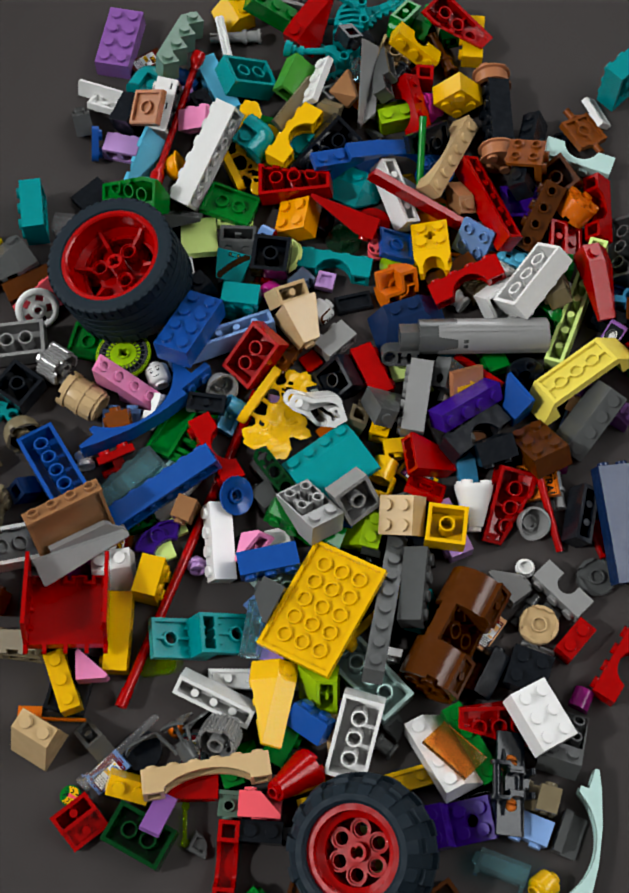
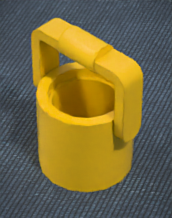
(385, 476)

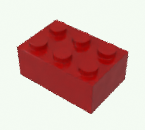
(255, 354)

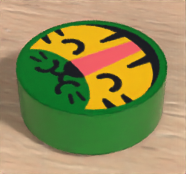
(69, 793)

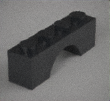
(459, 443)

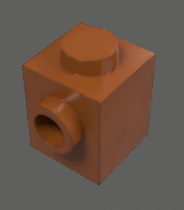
(117, 417)

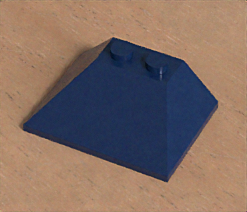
(386, 320)

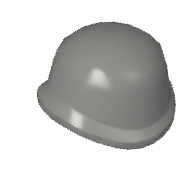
(222, 384)
(533, 523)

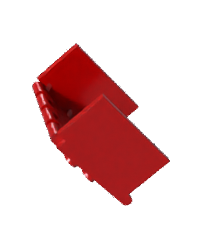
(66, 611)

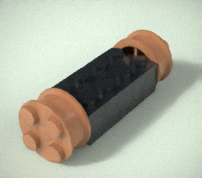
(495, 116)

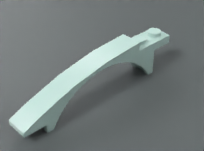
(592, 800)

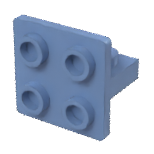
(474, 238)

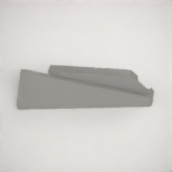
(367, 100)
(77, 550)

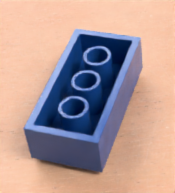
(189, 329)

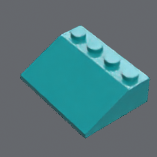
(330, 458)

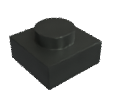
(370, 555)

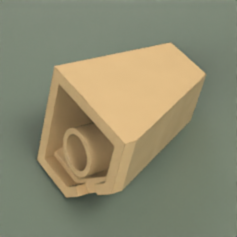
(299, 321)

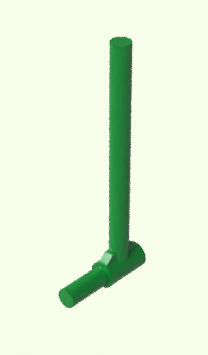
(421, 151)

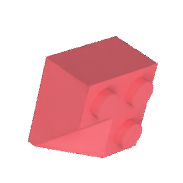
(258, 806)

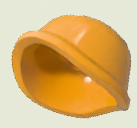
(174, 164)

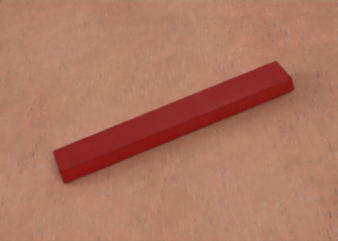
(415, 198)

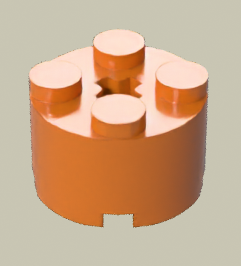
(577, 207)

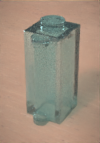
(501, 867)

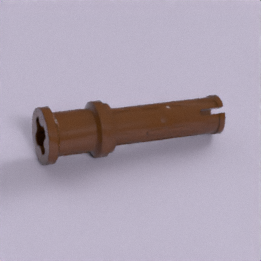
(446, 61)

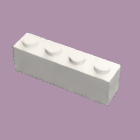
(399, 211)
(219, 543)
(214, 696)

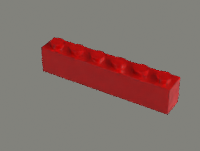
(488, 203)

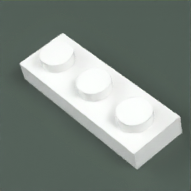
(318, 80)

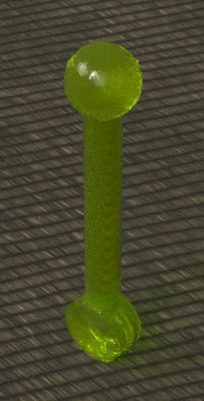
(185, 806)

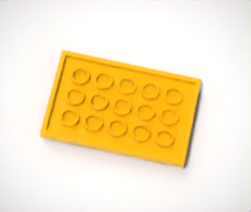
(322, 608)

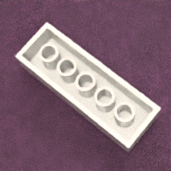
(206, 155)

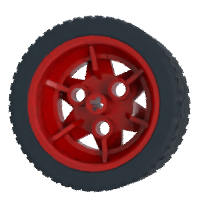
(111, 251)

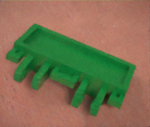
(171, 436)

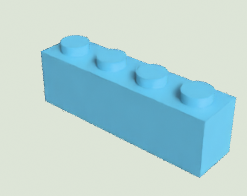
(211, 83)

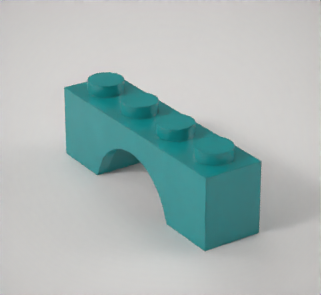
(356, 267)

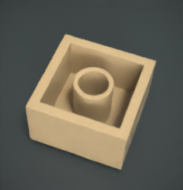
(402, 515)

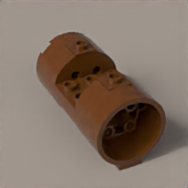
(442, 657)

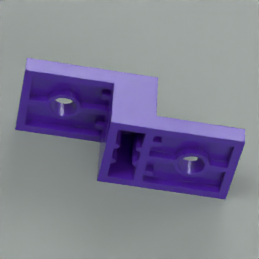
(453, 824)

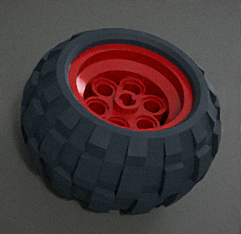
(389, 812)

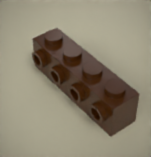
(540, 214)

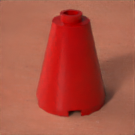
(296, 776)

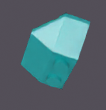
(355, 190)

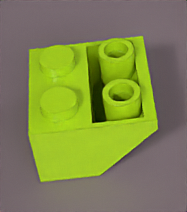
(319, 690)

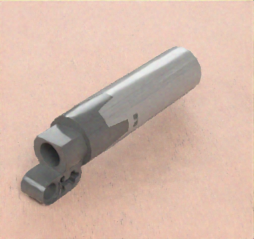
(468, 337)

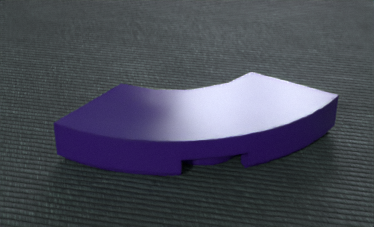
(156, 536)

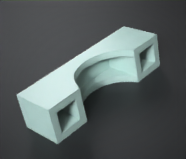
(583, 167)

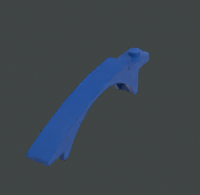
(355, 153)
(183, 382)

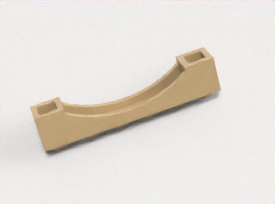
(436, 180)
(160, 780)

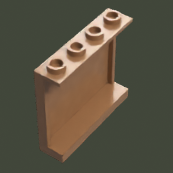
(66, 515)

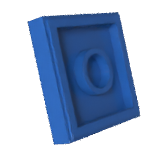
(395, 245)

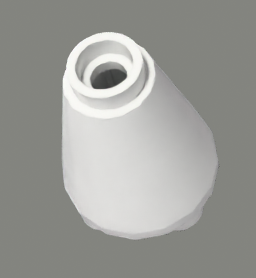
(477, 498)

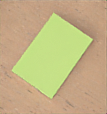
(200, 238)

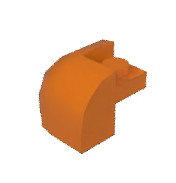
(396, 283)

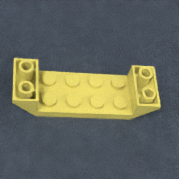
(576, 374)

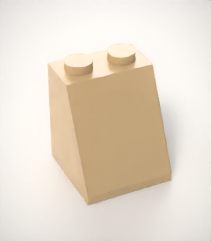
(36, 739)

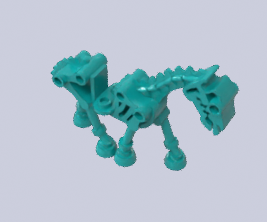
(349, 12)

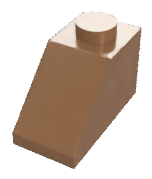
(460, 199)
(185, 510)

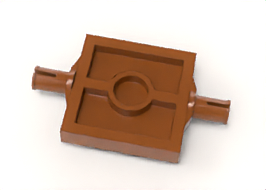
(582, 131)

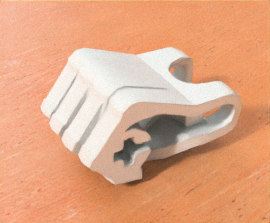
(314, 400)

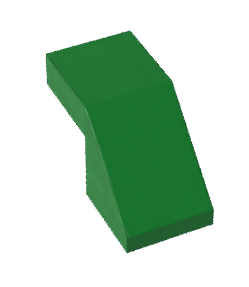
(422, 26)

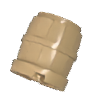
(82, 397)

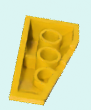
(273, 691)

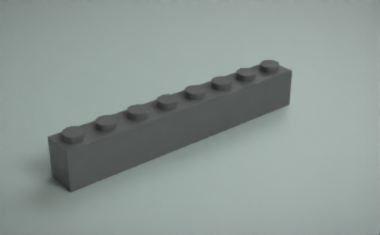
(384, 612)

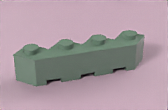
(179, 43)

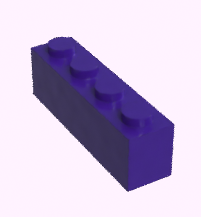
(465, 404)

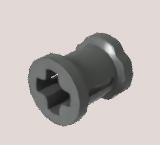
(385, 747)

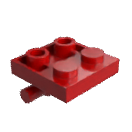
(115, 456)

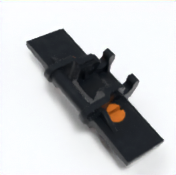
(510, 805)

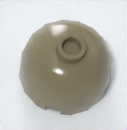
(16, 428)

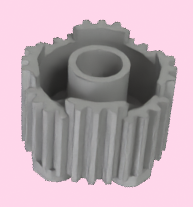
(55, 363)
(219, 735)

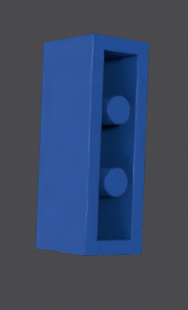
(268, 561)

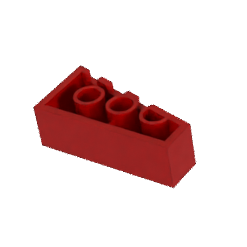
(285, 184)

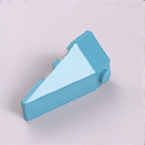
(148, 154)

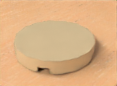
(538, 625)

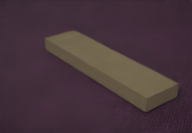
(288, 110)

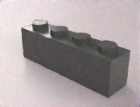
(414, 587)

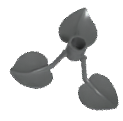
(185, 747)

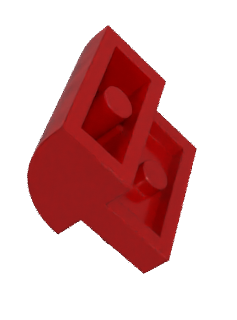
(565, 236)
(79, 821)

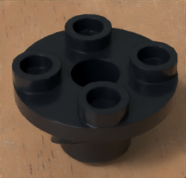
(526, 371)

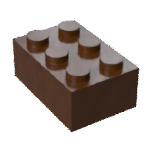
(541, 449)

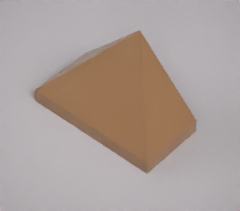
(345, 89)

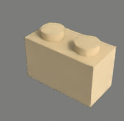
(285, 293)

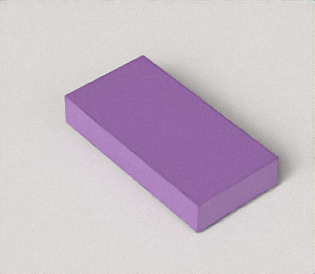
(157, 815)

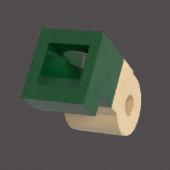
(447, 39)

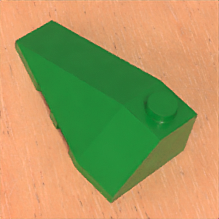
(139, 188)

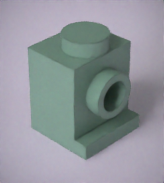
(224, 797)

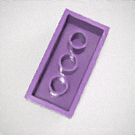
(120, 43)

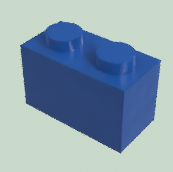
(311, 721)

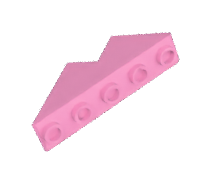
(129, 387)

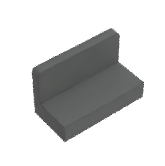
(568, 835)

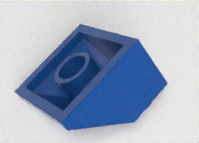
(516, 400)

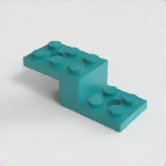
(196, 637)

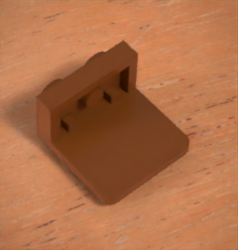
(529, 154)

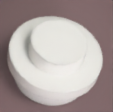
(525, 568)

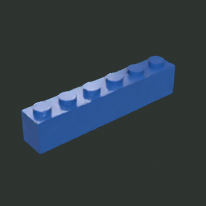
(165, 486)

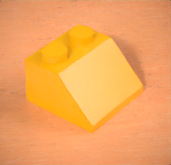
(234, 16)

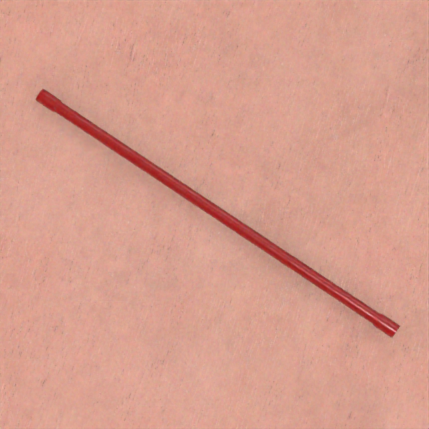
(127, 691)

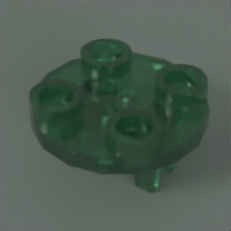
(340, 233)

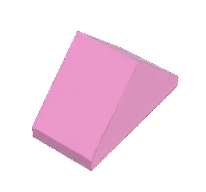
(253, 540)
(87, 671)

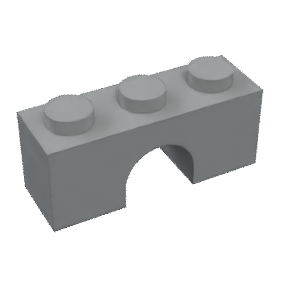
(572, 604)

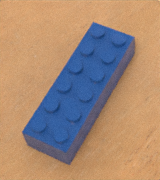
(50, 461)

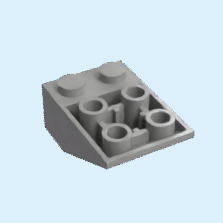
(311, 512)

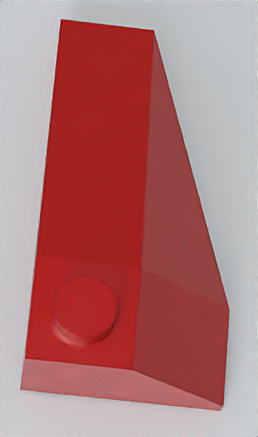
(309, 24)
(510, 494)
(486, 719)

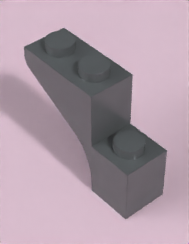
(263, 492)

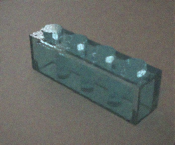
(132, 474)

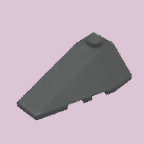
(15, 258)

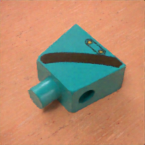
(231, 265)

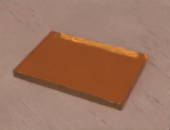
(454, 750)

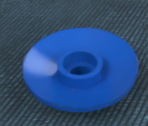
(242, 495)

